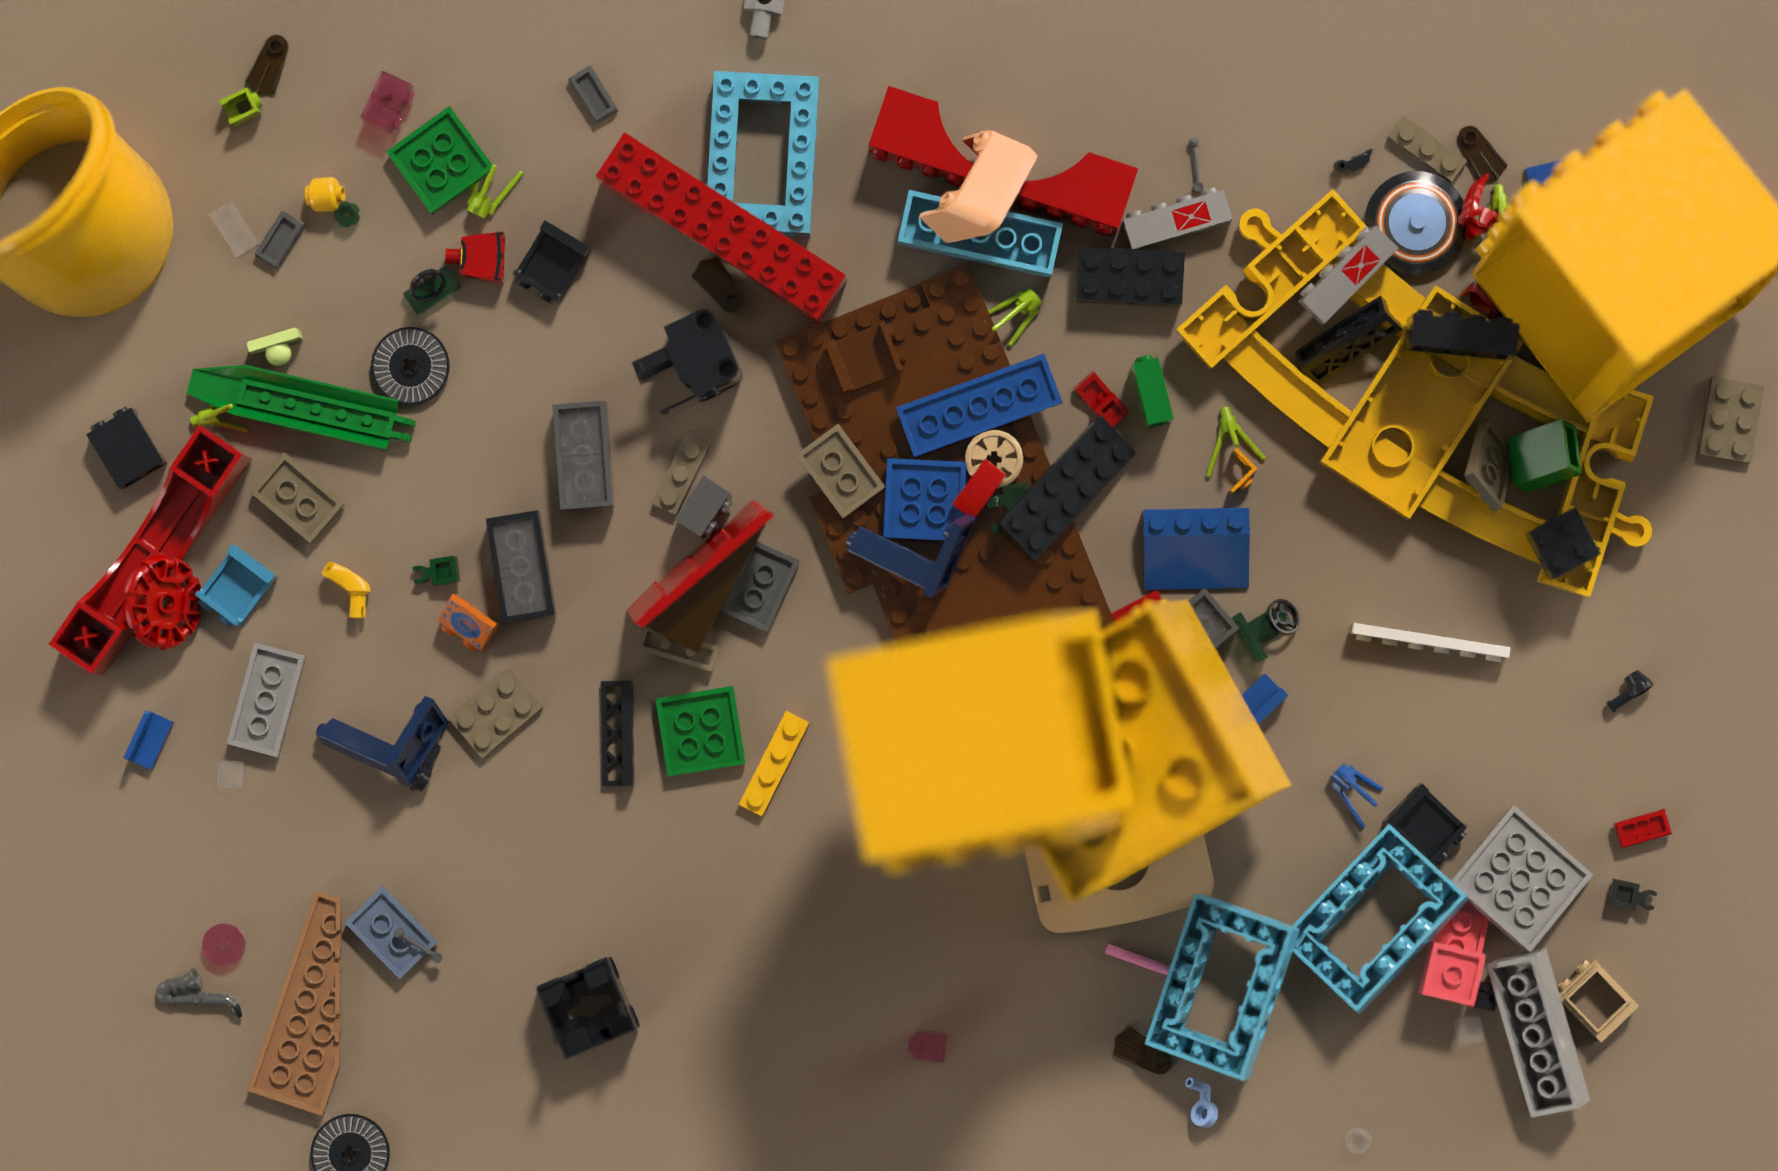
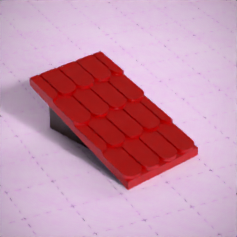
(697, 587)

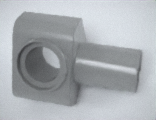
(762, 16)

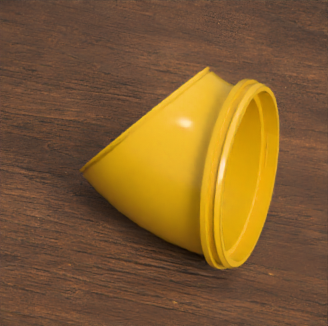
(108, 227)

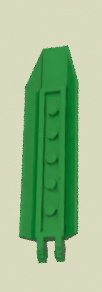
(301, 404)

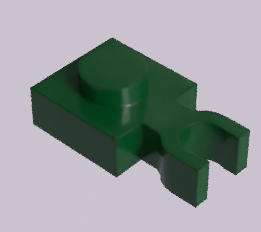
(441, 571)

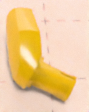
(350, 582)

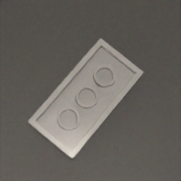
(266, 699)

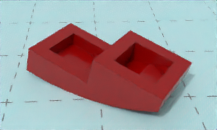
(1101, 399)
(979, 488)

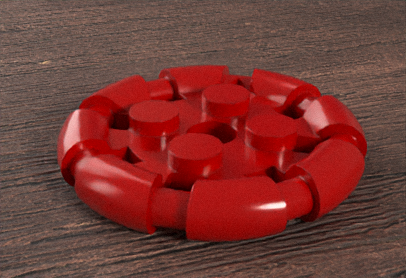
(151, 607)

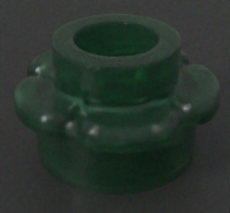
(340, 216)

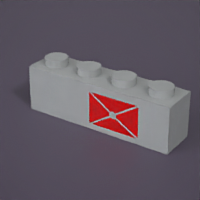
(1177, 220)
(1348, 274)

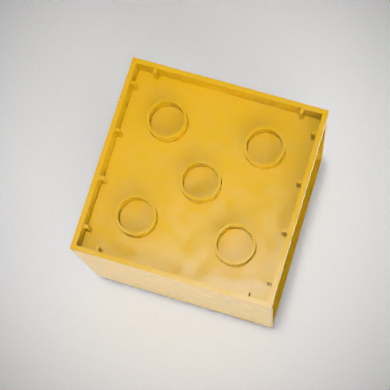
(1631, 251)
(981, 741)
(1185, 745)

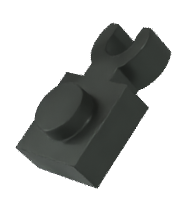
(1627, 894)

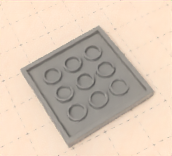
(1521, 879)

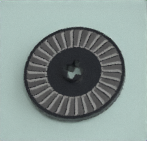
(412, 345)
(354, 1131)

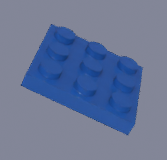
(921, 498)

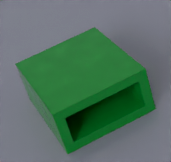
(1151, 391)
(1544, 456)

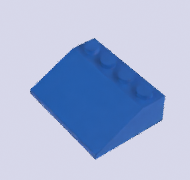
(1196, 548)

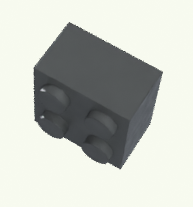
(704, 508)

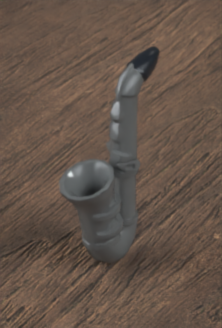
(181, 992)

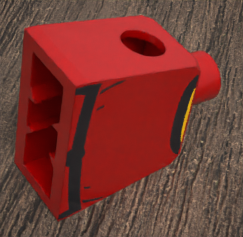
(480, 257)

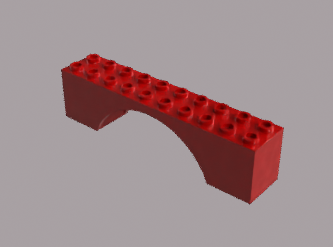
(914, 137)
(722, 227)
(187, 502)

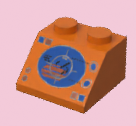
(467, 622)

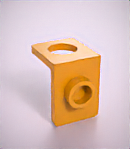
(1247, 479)

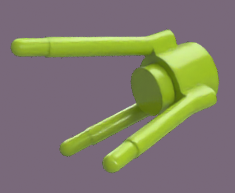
(480, 204)
(1026, 303)

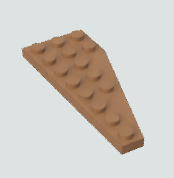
(304, 1034)

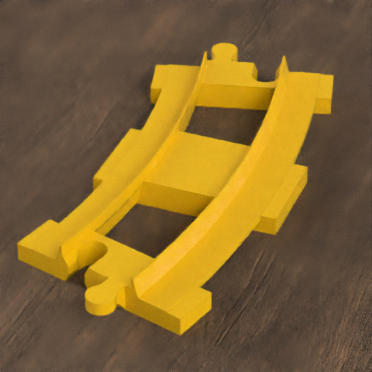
(1416, 401)

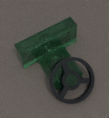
(431, 288)
(1266, 627)

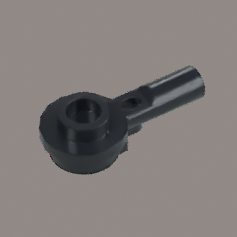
(425, 771)

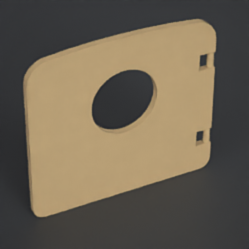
(1163, 889)

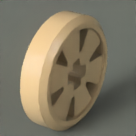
(1006, 448)

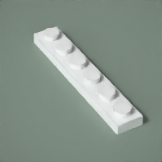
(1419, 640)

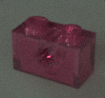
(375, 111)
(928, 1045)

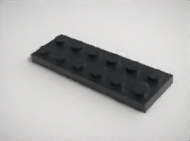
(1066, 488)

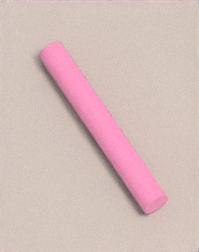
(1137, 959)

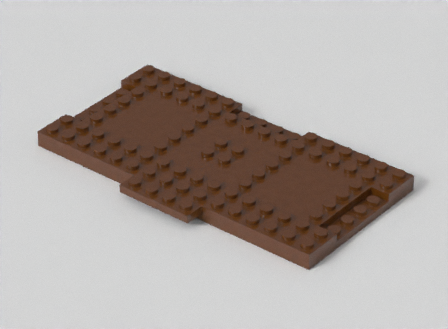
(944, 342)

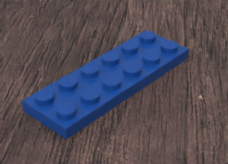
(979, 405)

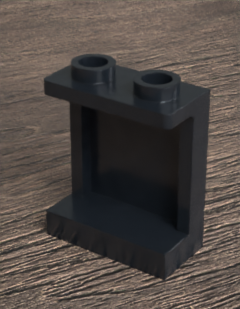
(551, 263)
(125, 447)
(1426, 824)

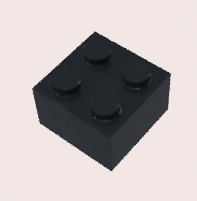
(1562, 544)

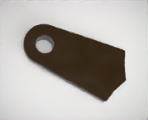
(268, 66)
(1481, 154)
(717, 283)
(1132, 1048)

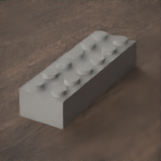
(1538, 1033)

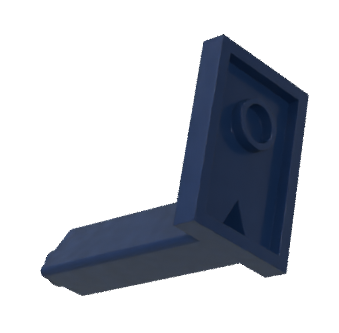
(909, 565)
(399, 760)

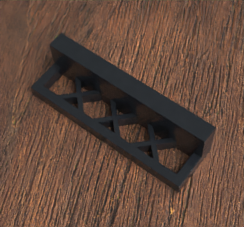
(1344, 337)
(627, 738)

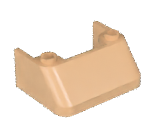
(986, 191)

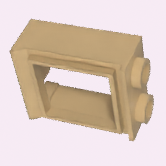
(1585, 971)

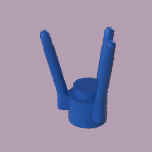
(1345, 778)

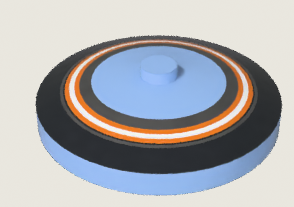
(1420, 218)

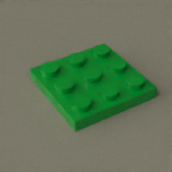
(440, 160)
(700, 731)

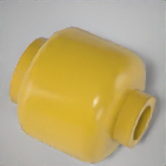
(324, 194)

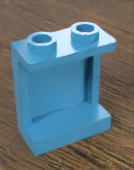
(236, 587)

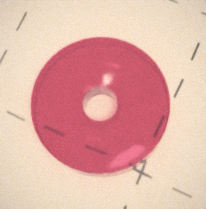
(212, 948)

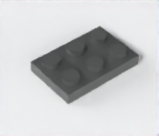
(760, 587)

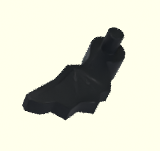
(1354, 163)

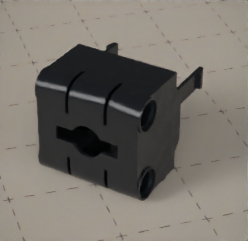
(699, 356)
(582, 1032)

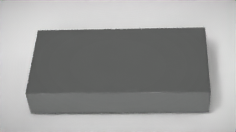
(593, 94)
(279, 239)

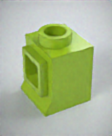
(230, 105)

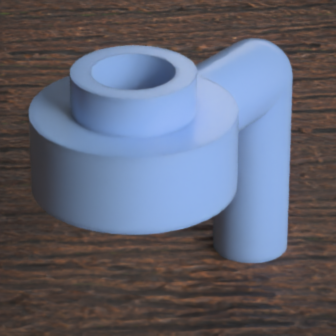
(1203, 1112)

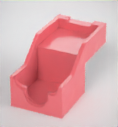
(1456, 958)

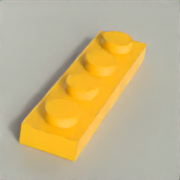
(774, 763)

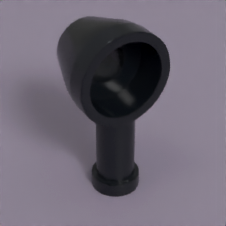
(1636, 685)

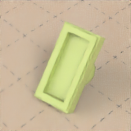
(276, 346)

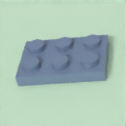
(376, 926)

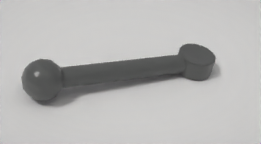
(1198, 186)
(436, 957)

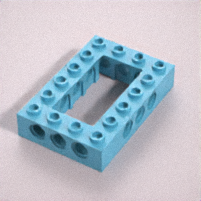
(803, 95)
(1345, 892)
(1188, 964)

